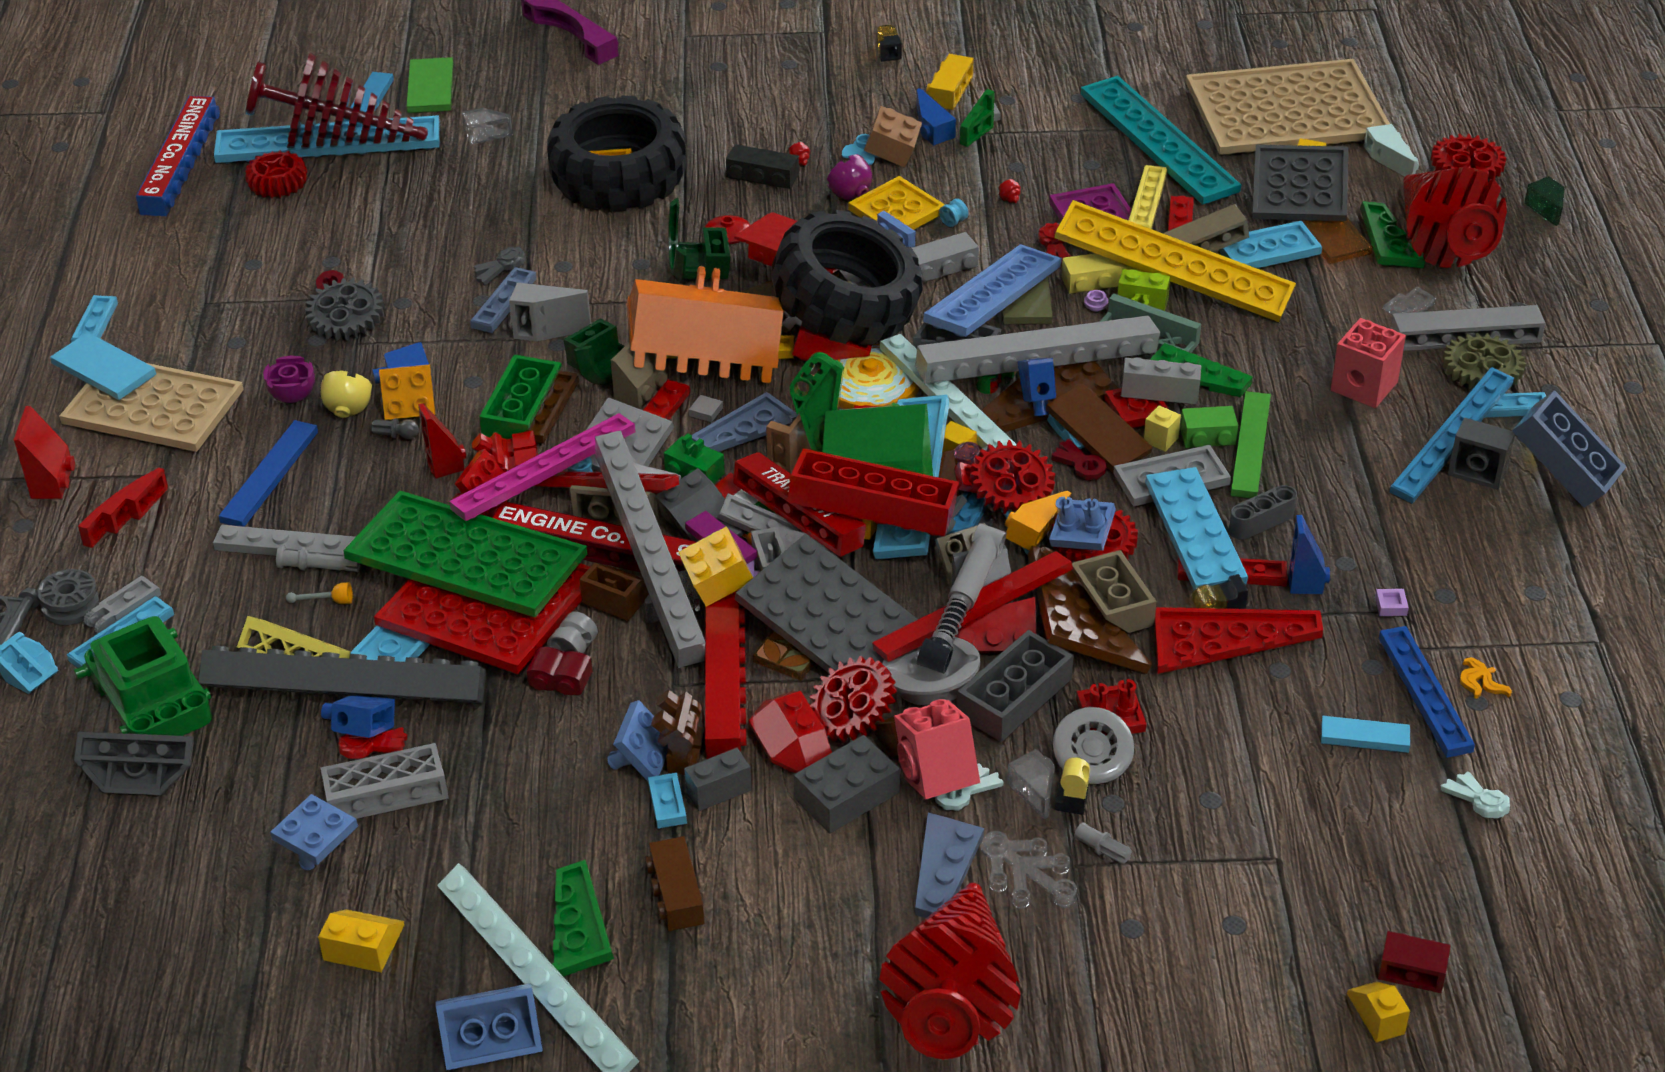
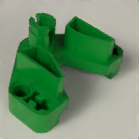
(822, 395)

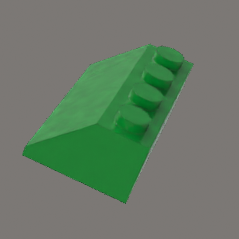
(518, 396)

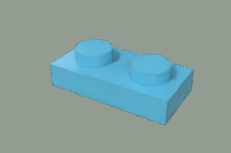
(667, 800)

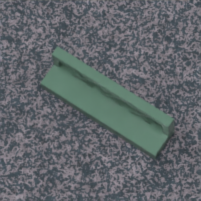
(1171, 327)

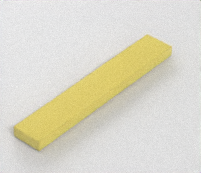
(1148, 196)

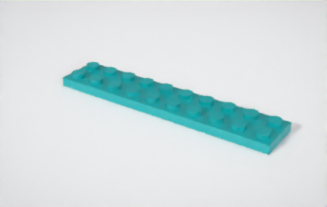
(1161, 140)

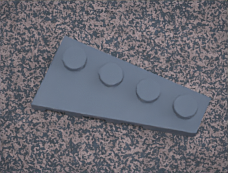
(745, 423)
(945, 861)

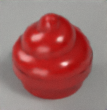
(802, 151)
(1009, 191)

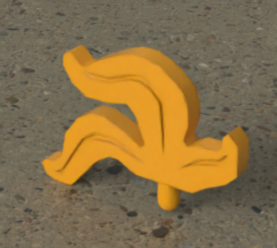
(1479, 671)

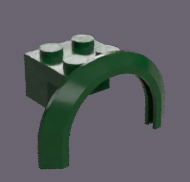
(688, 256)
(592, 351)

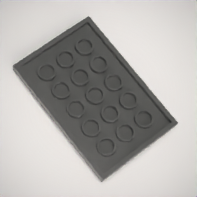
(822, 605)

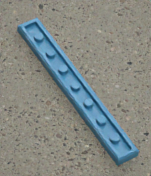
(1440, 446)

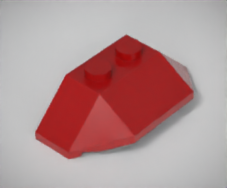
(790, 731)

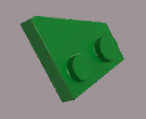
(979, 120)

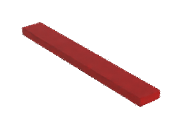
(989, 598)

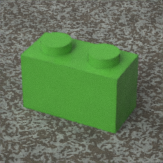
(1209, 426)

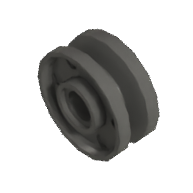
(67, 596)

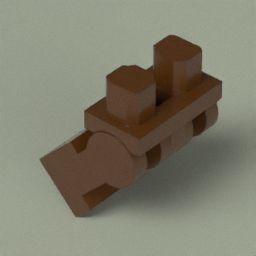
(679, 730)

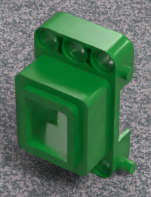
(147, 680)

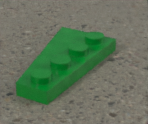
(1213, 374)
(578, 922)

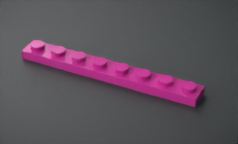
(536, 469)

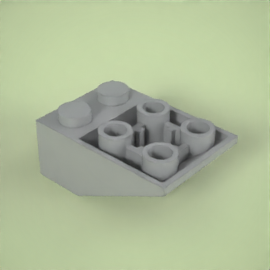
(547, 311)
(772, 543)

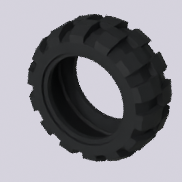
(616, 180)
(833, 305)

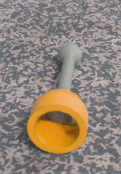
(341, 594)

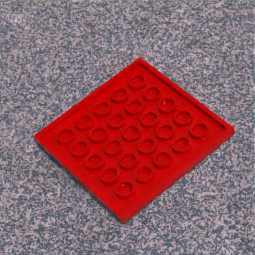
(477, 627)

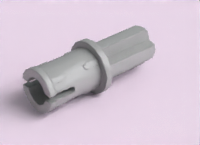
(1103, 843)

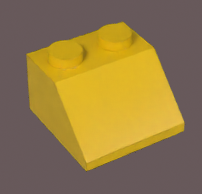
(359, 939)

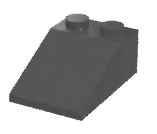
(690, 498)

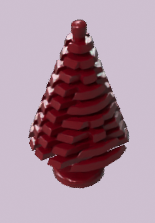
(328, 108)

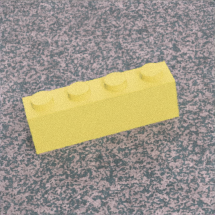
(1091, 272)

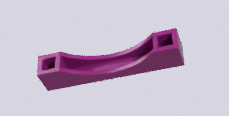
(598, 42)

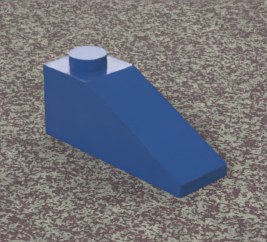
(936, 122)
(1306, 566)

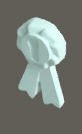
(960, 798)
(1485, 802)

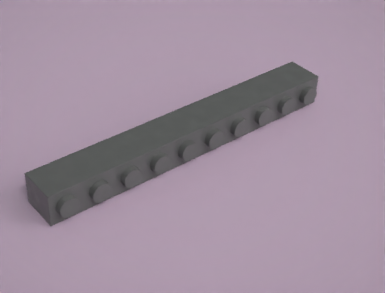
(342, 675)

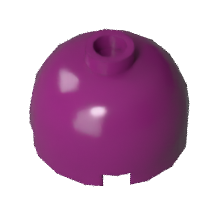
(850, 178)
(289, 379)

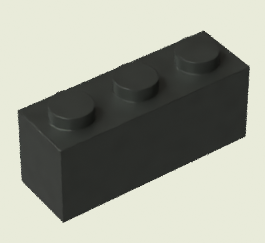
(762, 166)

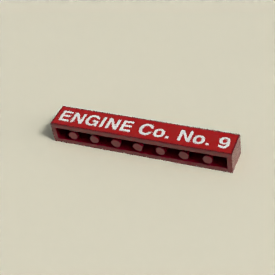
(604, 541)

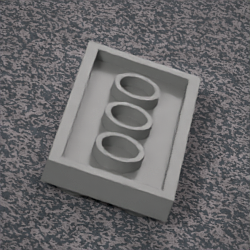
(1133, 474)

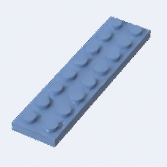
(991, 290)

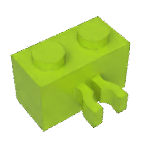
(1145, 287)

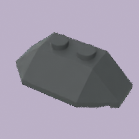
(133, 761)

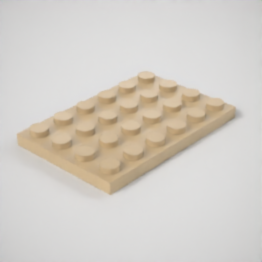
(168, 409)

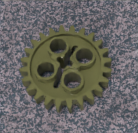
(1474, 356)

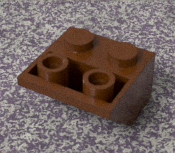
(613, 590)

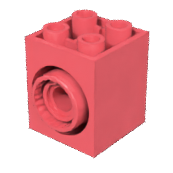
(1367, 362)
(936, 748)

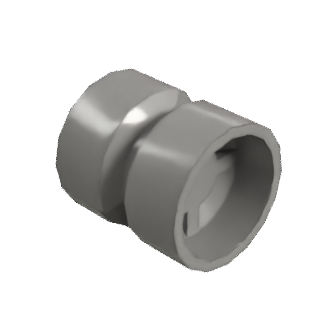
(574, 633)

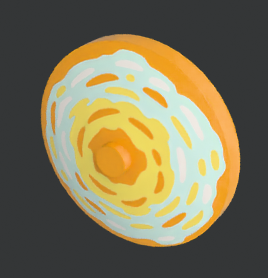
(874, 381)

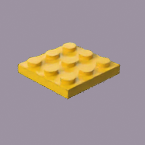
(900, 200)

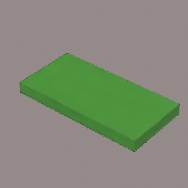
(430, 85)

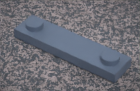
(498, 304)

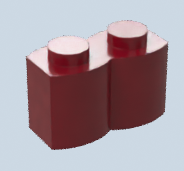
(559, 671)

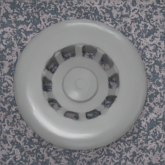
(1094, 745)

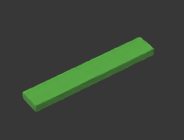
(1250, 445)

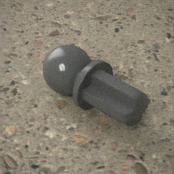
(407, 429)

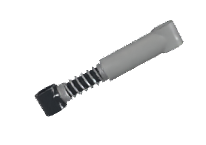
(985, 547)

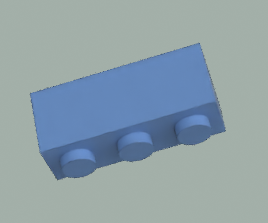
(488, 1026)

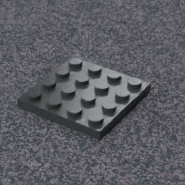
(1300, 182)

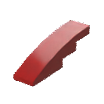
(127, 503)

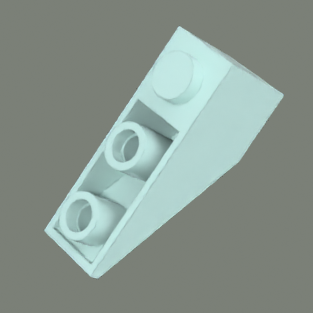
(1389, 149)

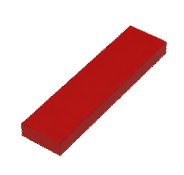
(1258, 571)

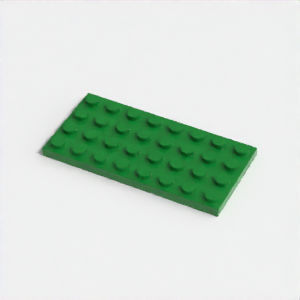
(469, 557)

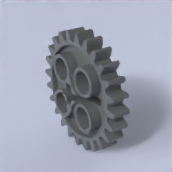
(345, 309)

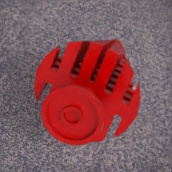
(1453, 215)
(951, 978)

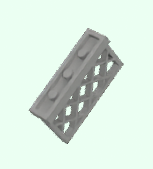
(386, 793)

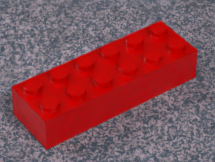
(873, 492)

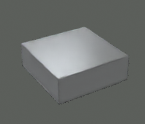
(705, 408)

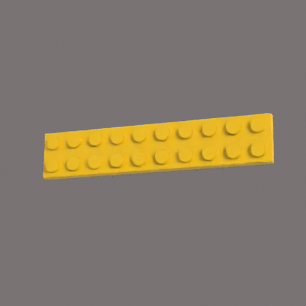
(1182, 261)

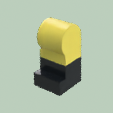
(1073, 787)

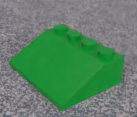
(881, 436)

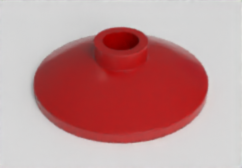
(732, 223)

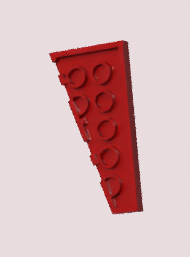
(1212, 634)

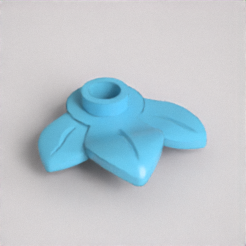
(858, 148)

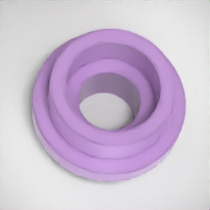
(1096, 300)

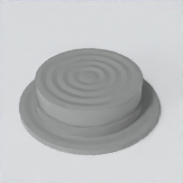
(923, 685)

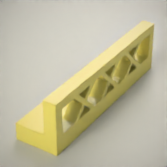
(287, 636)

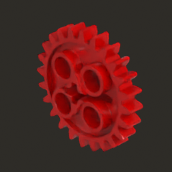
(1469, 153)
(1009, 470)
(1120, 537)
(853, 698)

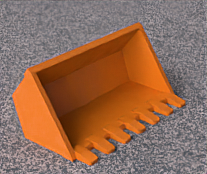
(704, 326)

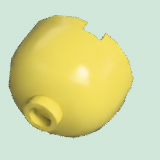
(345, 394)

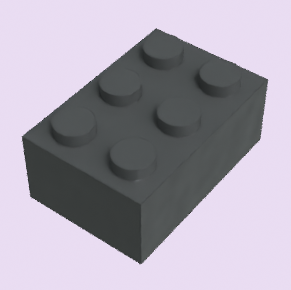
(846, 783)

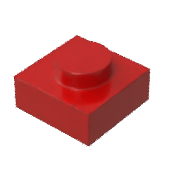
(962, 474)

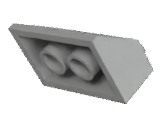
(1161, 380)

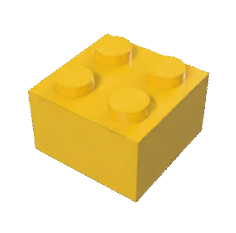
(716, 566)

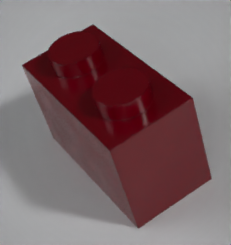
(1414, 962)

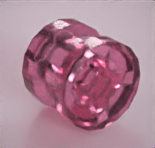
(966, 452)

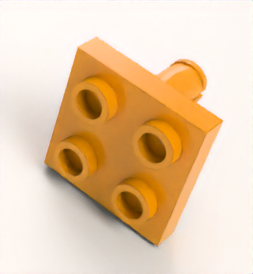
(405, 389)

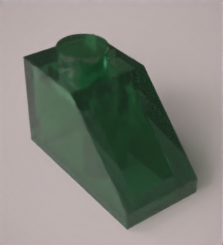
(1546, 198)

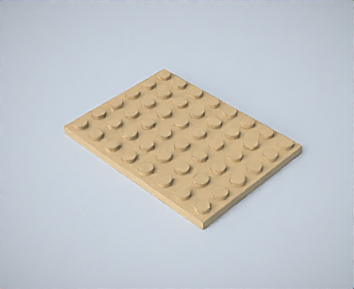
(1284, 104)

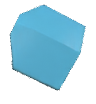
(25, 663)

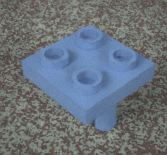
(1082, 523)
(638, 743)
(313, 830)

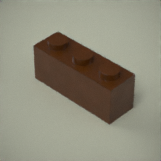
(675, 884)

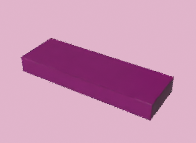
(706, 524)

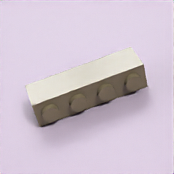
(1214, 230)

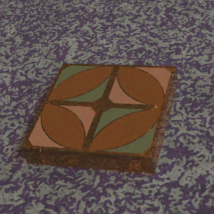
(783, 657)

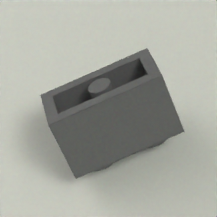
(718, 779)

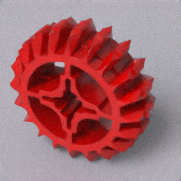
(276, 174)

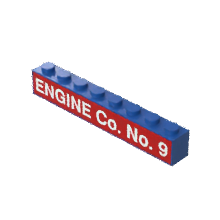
(177, 156)

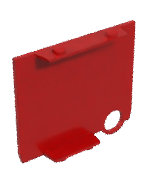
(765, 237)

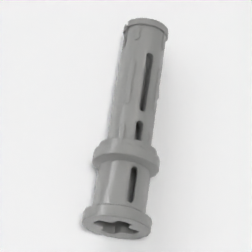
(305, 558)

